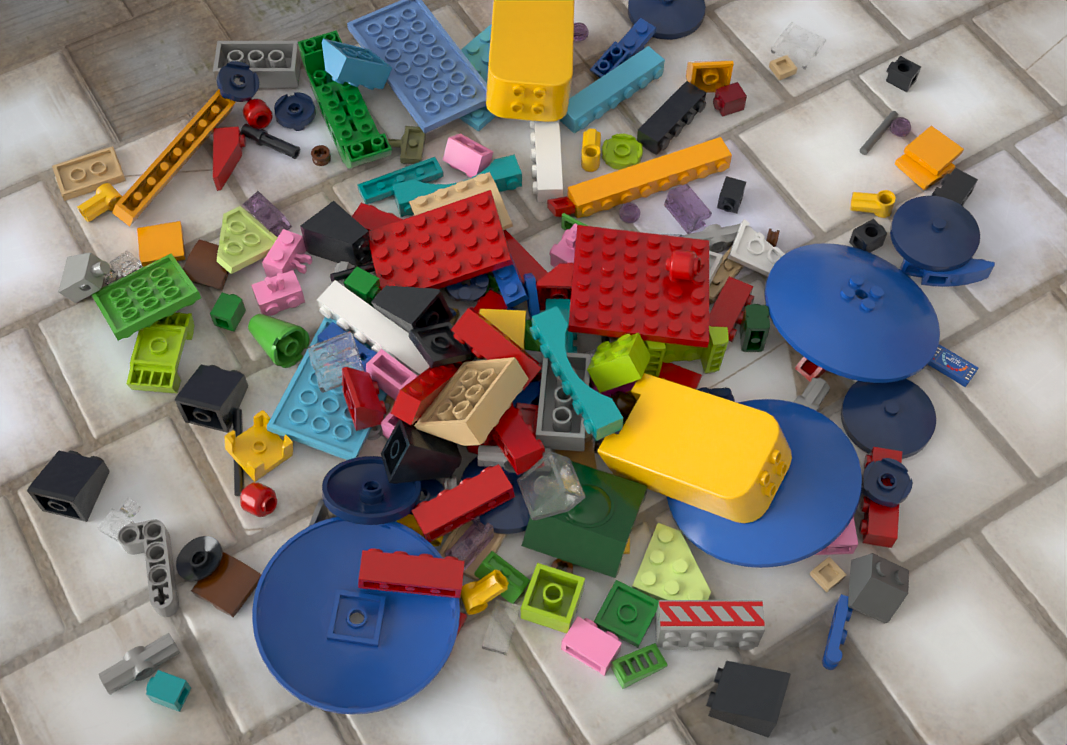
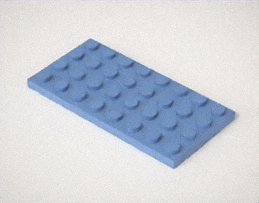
(426, 64)

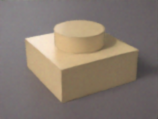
(783, 67)
(828, 574)

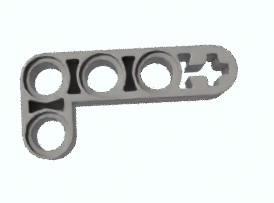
(155, 568)

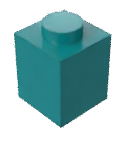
(168, 690)

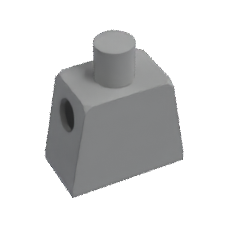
(82, 276)

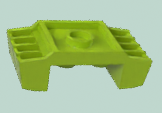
(159, 353)
(710, 357)

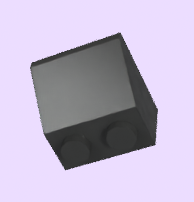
(877, 586)

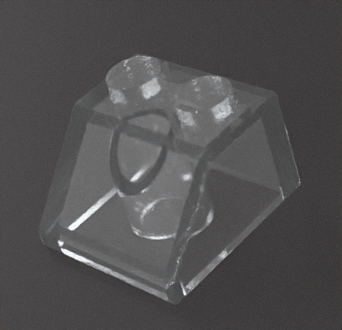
(550, 487)

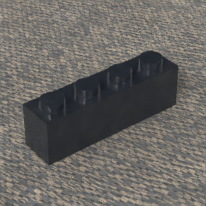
(671, 118)
(956, 186)

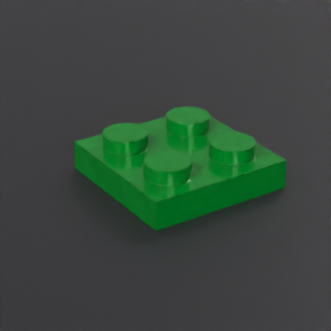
(627, 613)

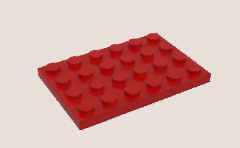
(441, 245)

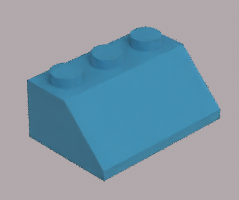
(355, 65)

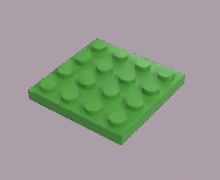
(145, 296)

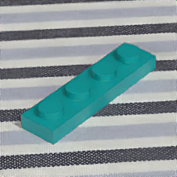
(383, 186)

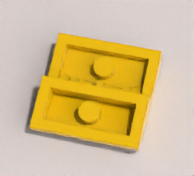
(509, 322)

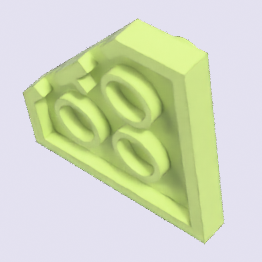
(242, 240)
(670, 569)

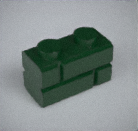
(754, 328)

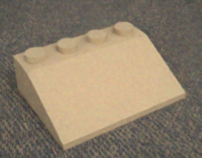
(460, 191)
(474, 401)

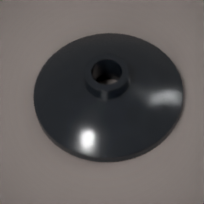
(199, 558)

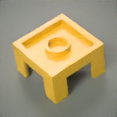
(257, 448)

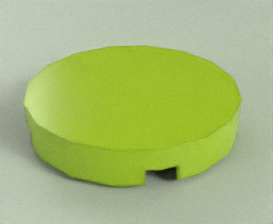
(622, 151)

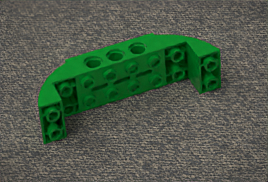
(342, 109)

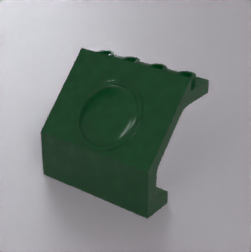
(594, 529)

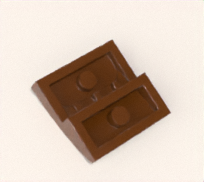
(203, 266)
(228, 585)

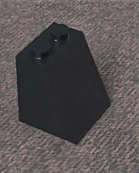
(336, 236)
(412, 306)
(212, 397)
(418, 455)
(69, 485)
(748, 696)

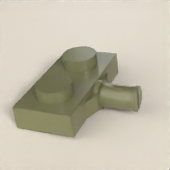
(411, 145)

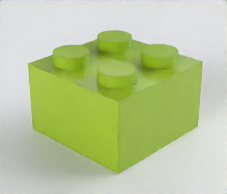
(619, 362)
(552, 598)

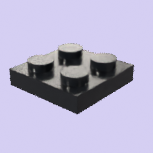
(439, 345)

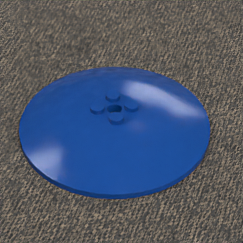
(864, 339)
(808, 508)
(306, 627)

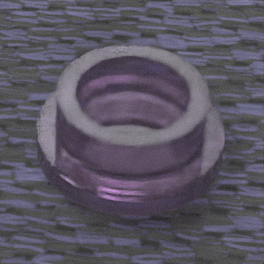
(580, 31)
(900, 127)
(629, 213)

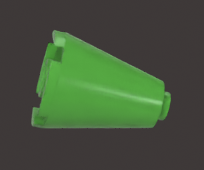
(279, 339)

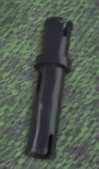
(262, 137)

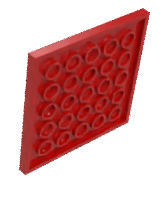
(625, 287)

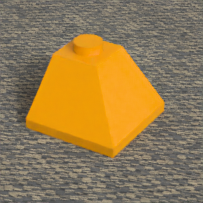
(709, 74)

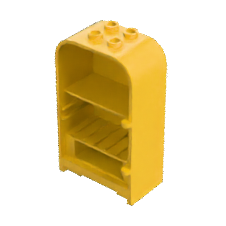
(530, 59)
(700, 450)

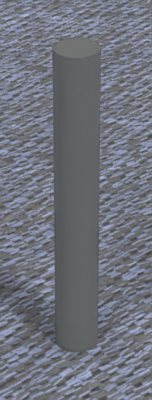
(878, 133)

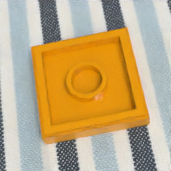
(933, 150)
(918, 173)
(160, 241)

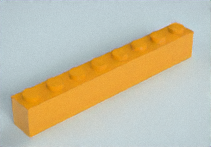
(172, 159)
(649, 177)

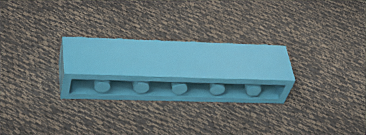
(613, 89)

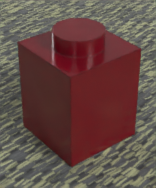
(729, 99)

